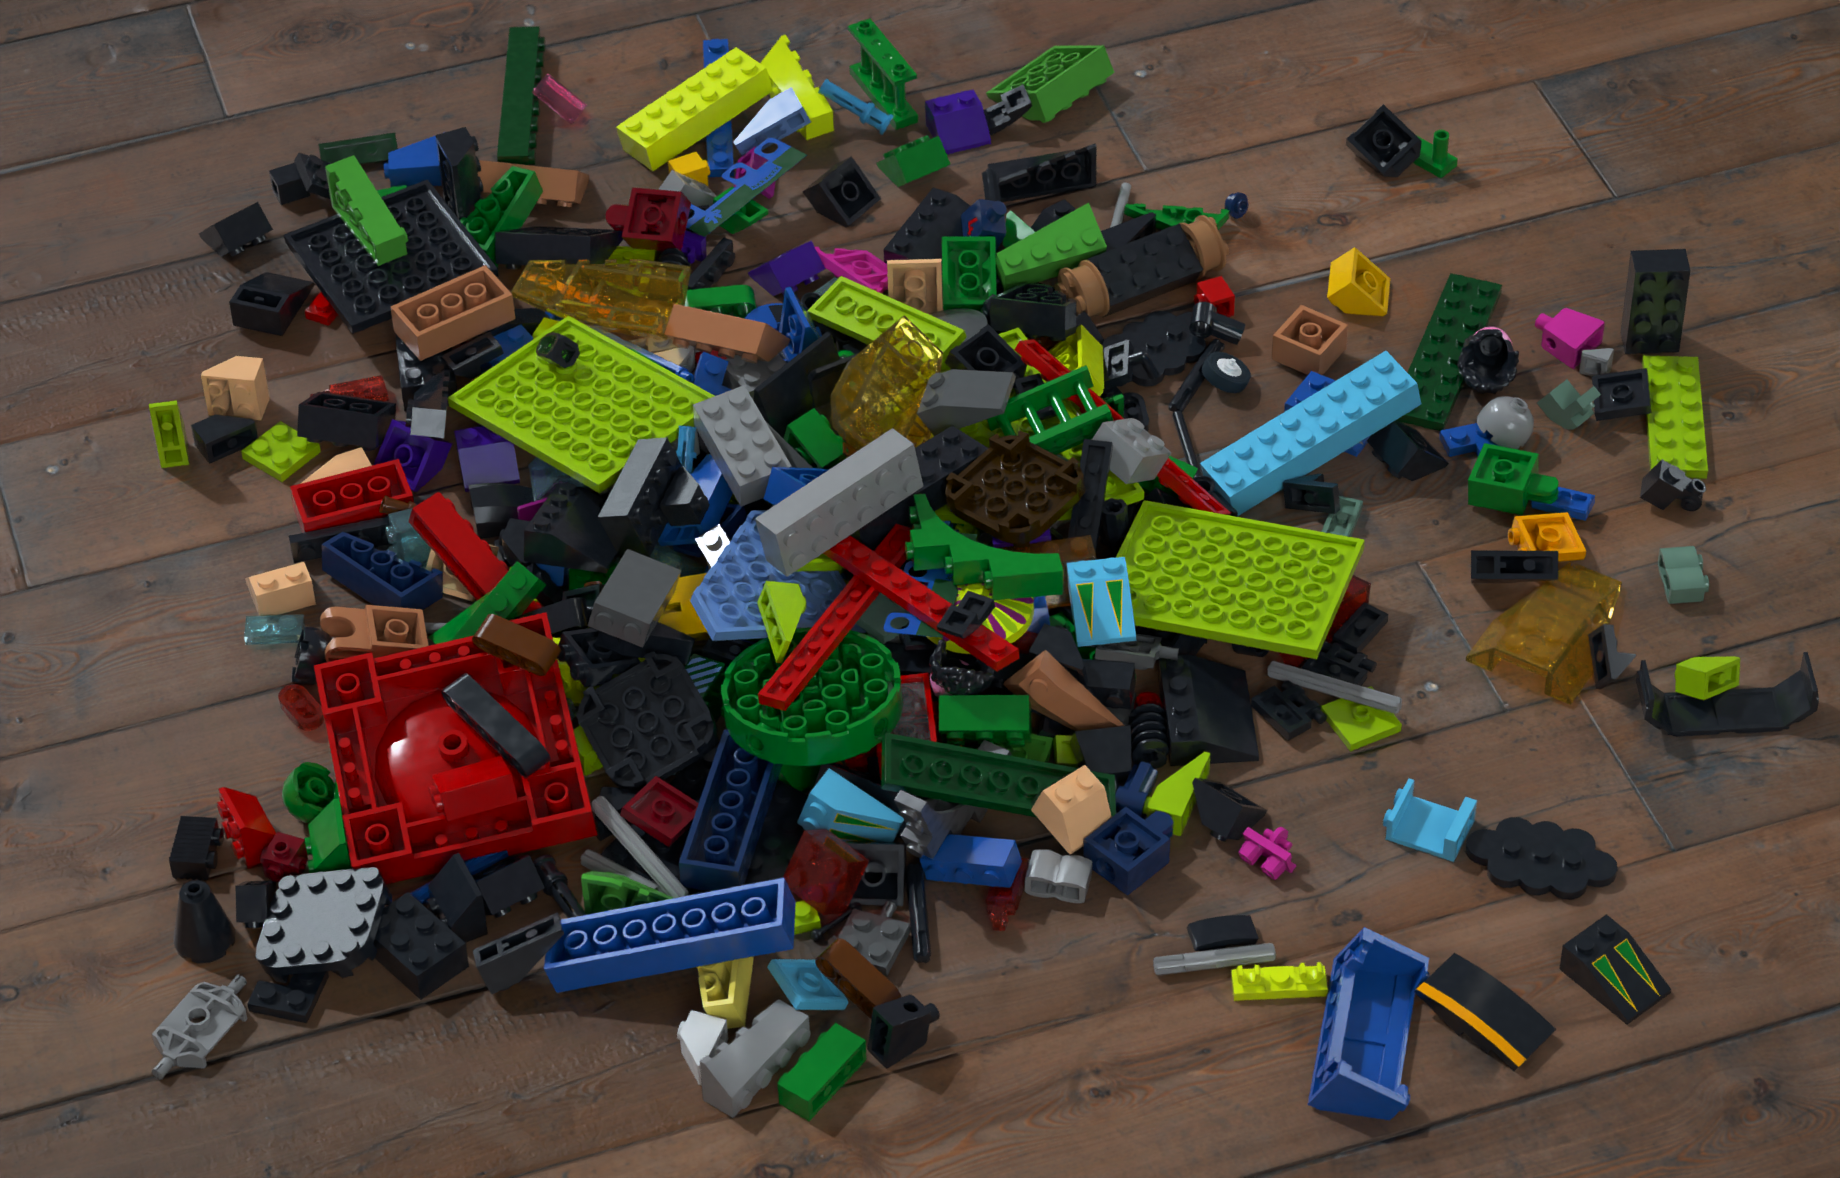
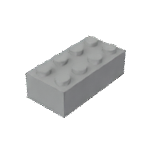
(739, 442)

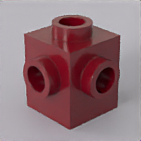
(284, 857)

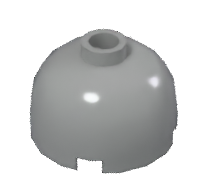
(1507, 421)

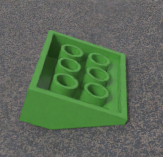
(1058, 79)

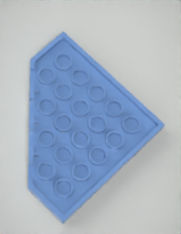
(733, 585)

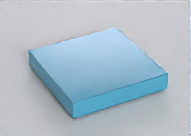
(806, 985)

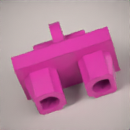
(1273, 849)

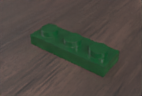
(365, 149)

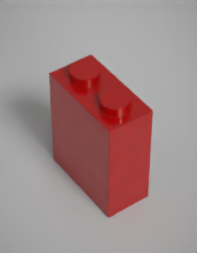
(473, 788)

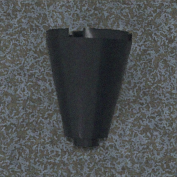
(201, 924)

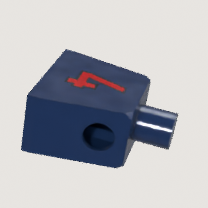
(985, 219)

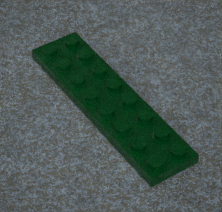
(1460, 312)
(972, 775)

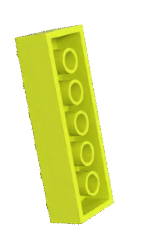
(694, 109)

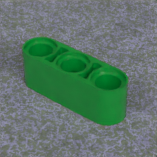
(727, 300)

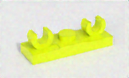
(1279, 982)

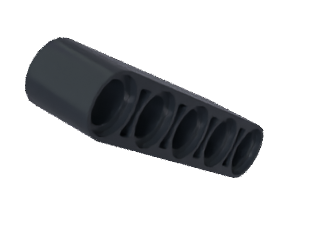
(495, 725)

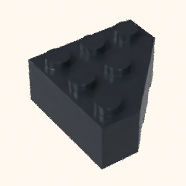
(1034, 311)

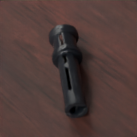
(552, 875)

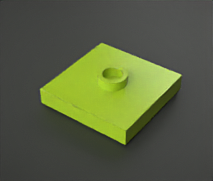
(1359, 724)

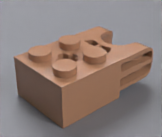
(373, 630)

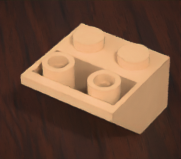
(236, 388)

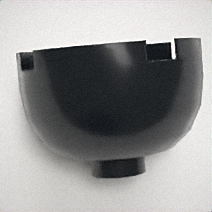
(308, 653)

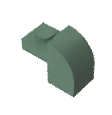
(1566, 405)

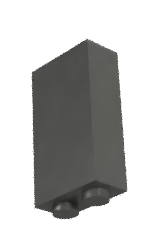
(634, 598)

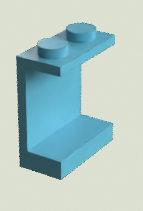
(1428, 824)

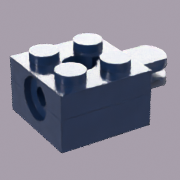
(1121, 837)

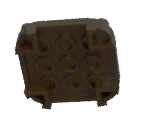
(1015, 489)

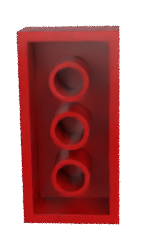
(349, 496)

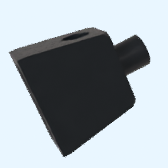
(1104, 751)
(899, 1028)

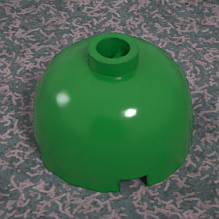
(308, 791)

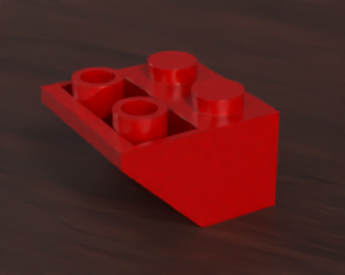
(244, 824)

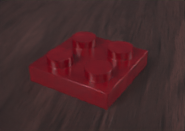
(661, 811)

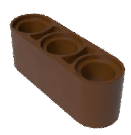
(516, 644)
(855, 976)

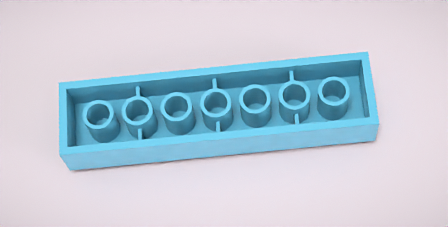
(1312, 432)

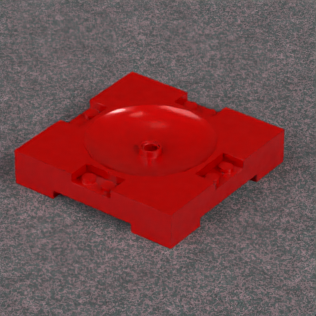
(397, 730)

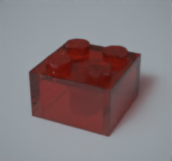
(825, 871)

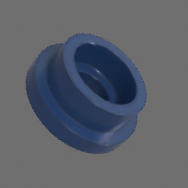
(1237, 204)

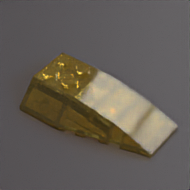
(607, 296)
(885, 387)
(1551, 630)

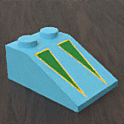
(1101, 601)
(848, 812)

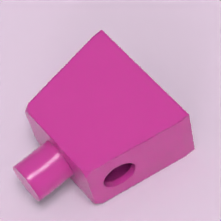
(1569, 335)

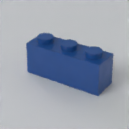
(974, 861)

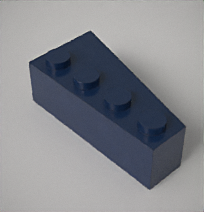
(380, 574)

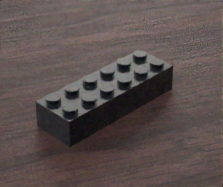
(936, 459)

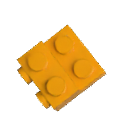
(1547, 533)

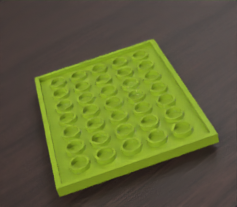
(582, 414)
(1236, 578)

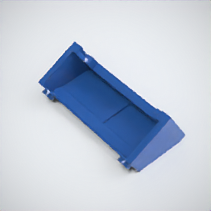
(1367, 1028)

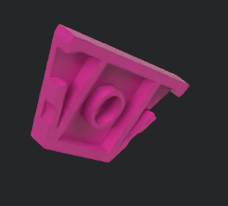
(857, 266)

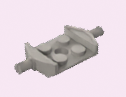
(189, 1043)

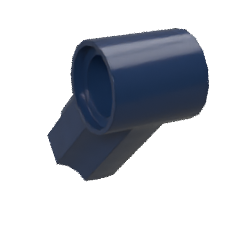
(1136, 789)

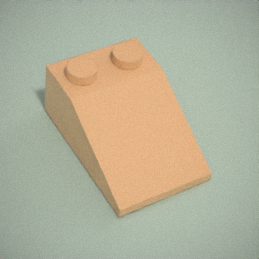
(916, 283)

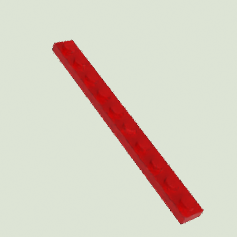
(1170, 474)
(918, 600)
(830, 629)

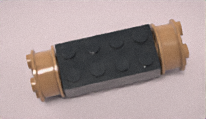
(1144, 268)

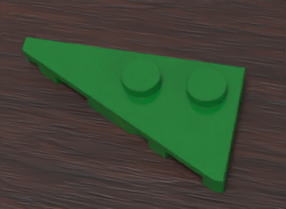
(1174, 215)

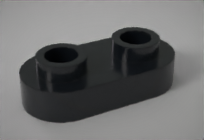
(1135, 408)

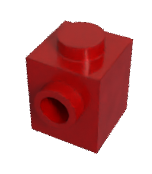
(1217, 293)

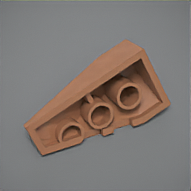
(1060, 695)

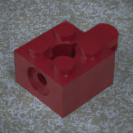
(651, 219)

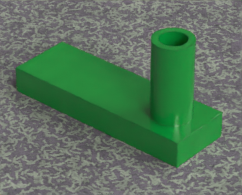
(1435, 156)

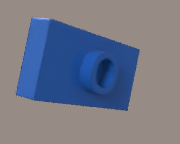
(1574, 502)

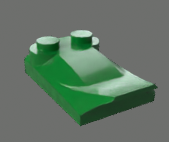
(968, 271)

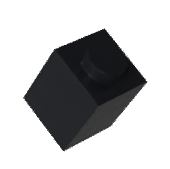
(287, 184)

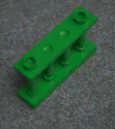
(883, 73)
(1070, 431)

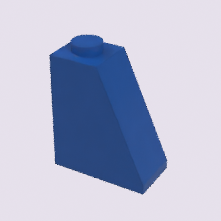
(414, 164)

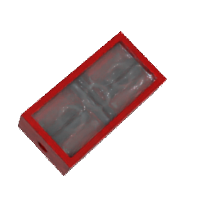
(917, 711)

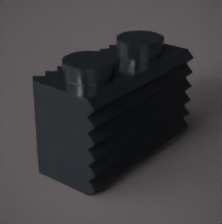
(195, 847)

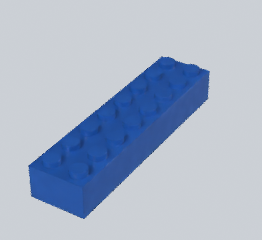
(673, 935)

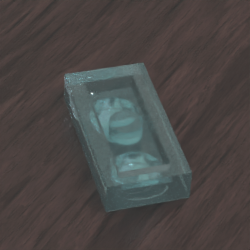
(273, 629)

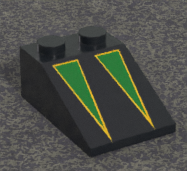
(1613, 969)

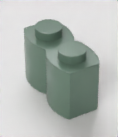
(1682, 574)

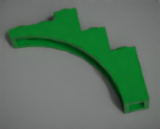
(970, 562)

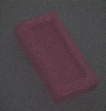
(559, 98)

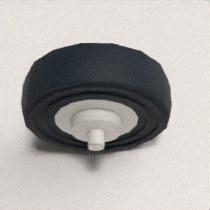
(1226, 372)

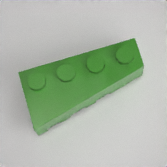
(365, 211)
(1051, 249)

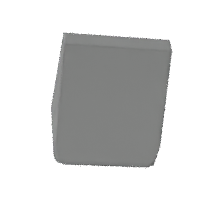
(1596, 361)

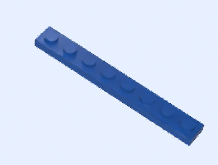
(720, 140)

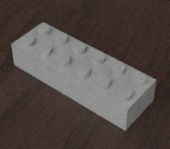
(839, 502)

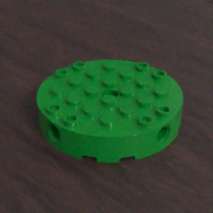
(833, 717)

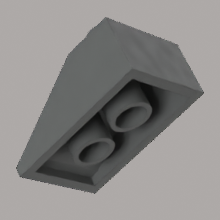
(964, 398)

